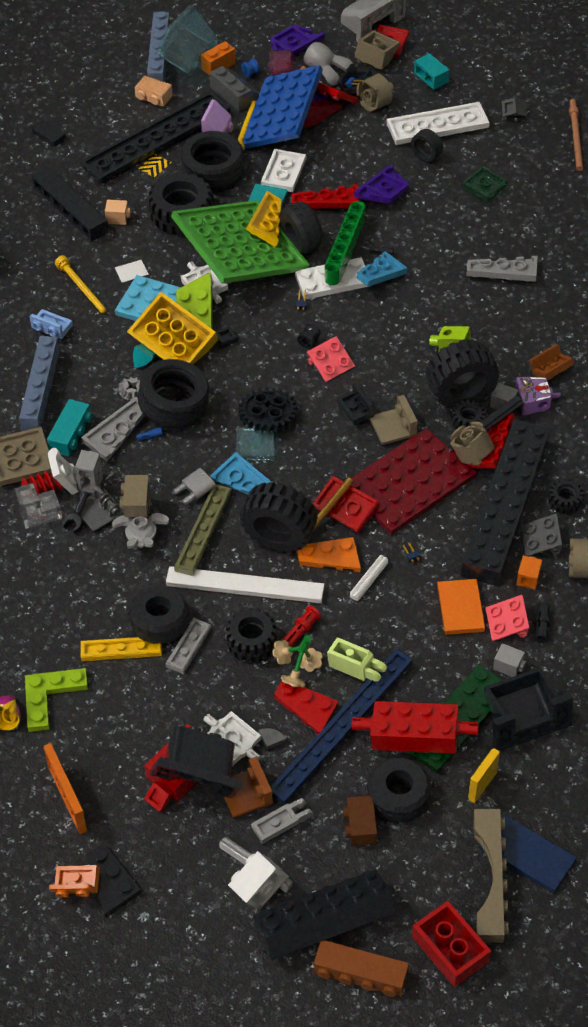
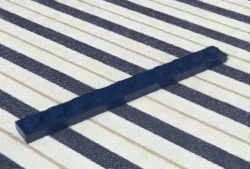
(338, 728)

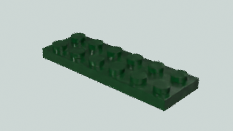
(472, 708)

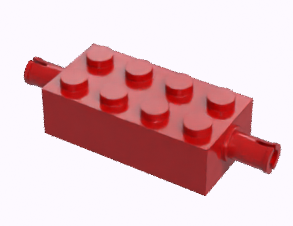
(415, 727)

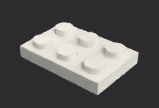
(283, 169)

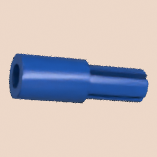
(151, 434)

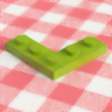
(40, 685)

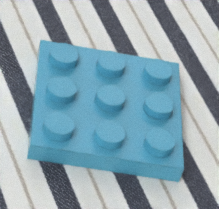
(140, 296)

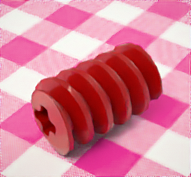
(43, 484)

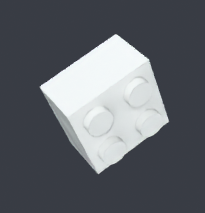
(258, 880)

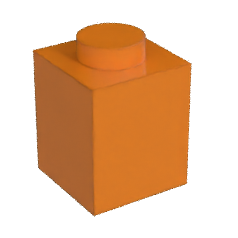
(529, 572)

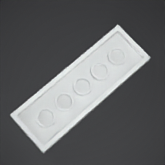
(441, 121)

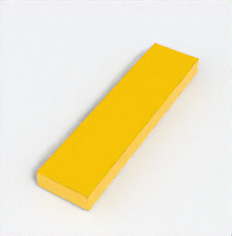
(118, 649)

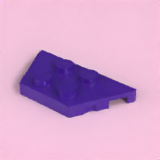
(295, 39)
(383, 187)

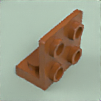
(254, 791)

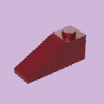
(320, 111)

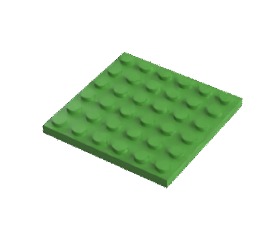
(233, 251)

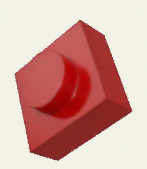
(158, 796)

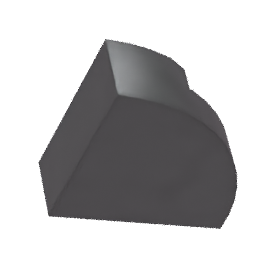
(271, 737)

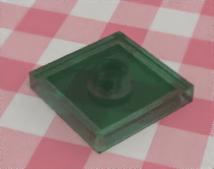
(484, 183)

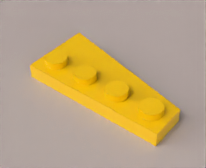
(266, 219)

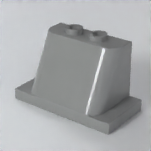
(364, 13)

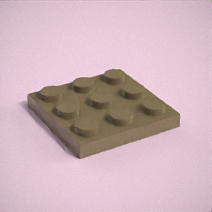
(23, 456)

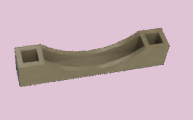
(490, 918)

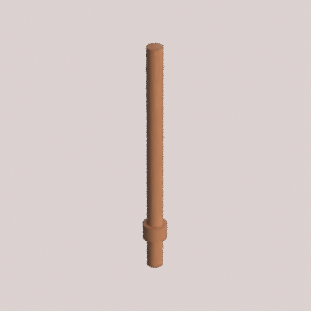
(574, 113)

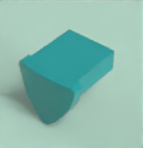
(142, 356)

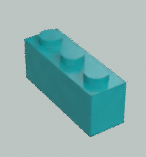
(69, 427)

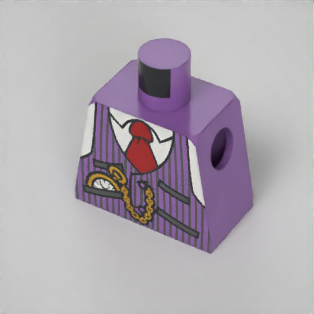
(535, 394)

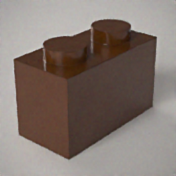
(361, 821)

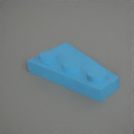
(381, 270)
(238, 475)

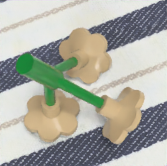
(307, 659)

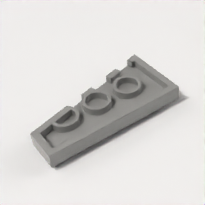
(502, 268)
(114, 430)

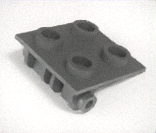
(100, 509)
(542, 535)

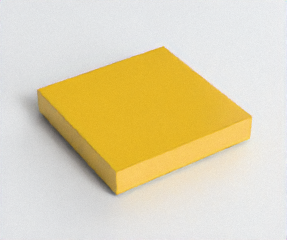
(483, 775)

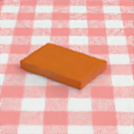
(460, 606)

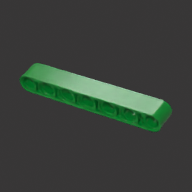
(345, 243)

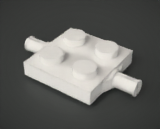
(196, 272)
(237, 731)

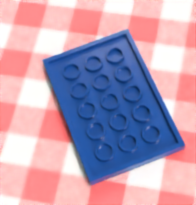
(282, 107)

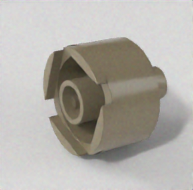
(375, 92)
(471, 443)
(578, 558)

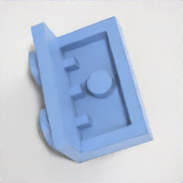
(50, 323)

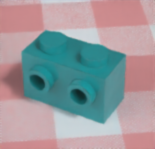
(431, 71)

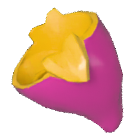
(9, 713)

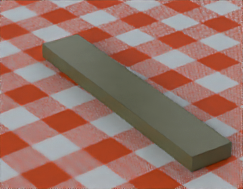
(203, 530)

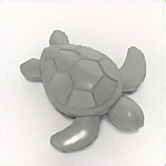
(140, 529)

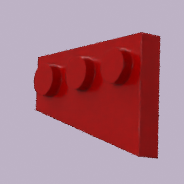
(335, 93)
(307, 704)

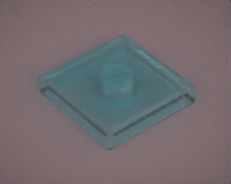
(255, 445)

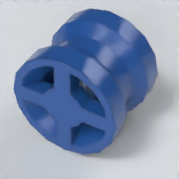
(250, 68)

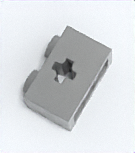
(88, 470)

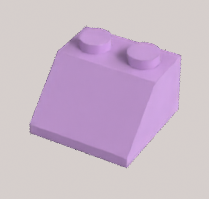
(216, 119)

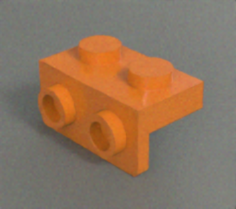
(76, 880)

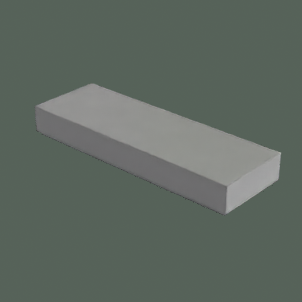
(188, 646)

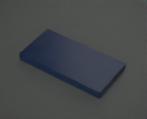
(535, 856)

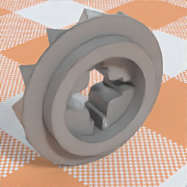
(127, 392)

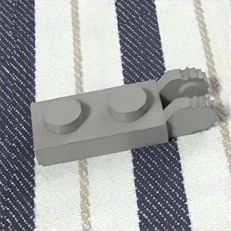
(280, 820)

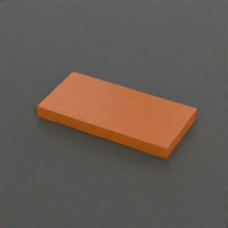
(65, 788)

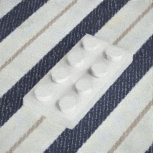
(314, 280)

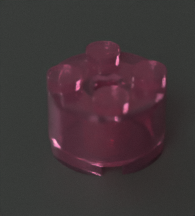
(281, 62)

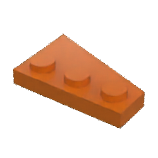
(332, 553)

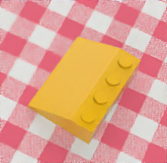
(172, 331)

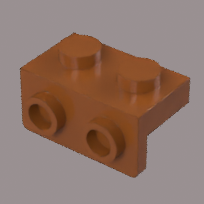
(550, 363)

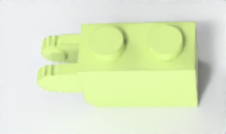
(354, 660)

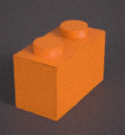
(218, 56)

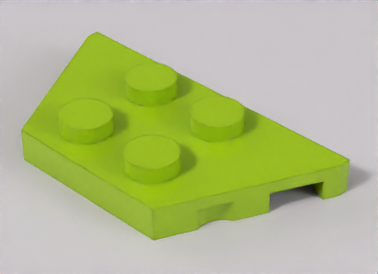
(197, 298)

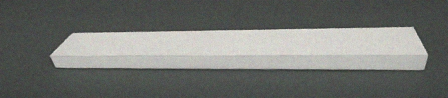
(247, 585)

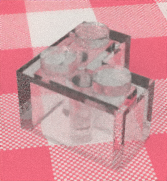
(35, 507)

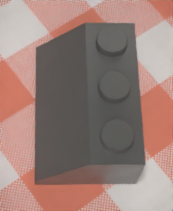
(233, 88)

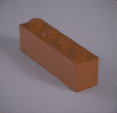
(360, 968)

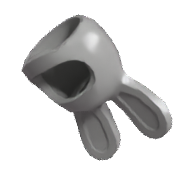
(321, 55)

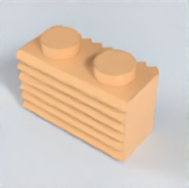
(153, 91)

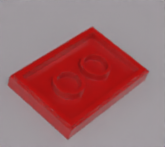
(353, 507)

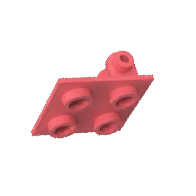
(330, 359)
(508, 618)

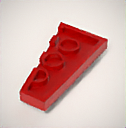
(327, 199)
(498, 435)

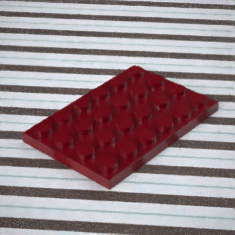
(412, 480)

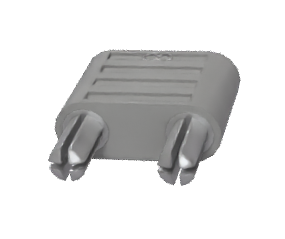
(197, 484)

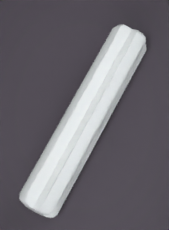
(368, 578)

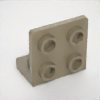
(395, 423)

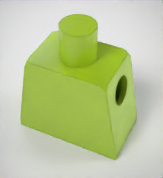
(449, 335)

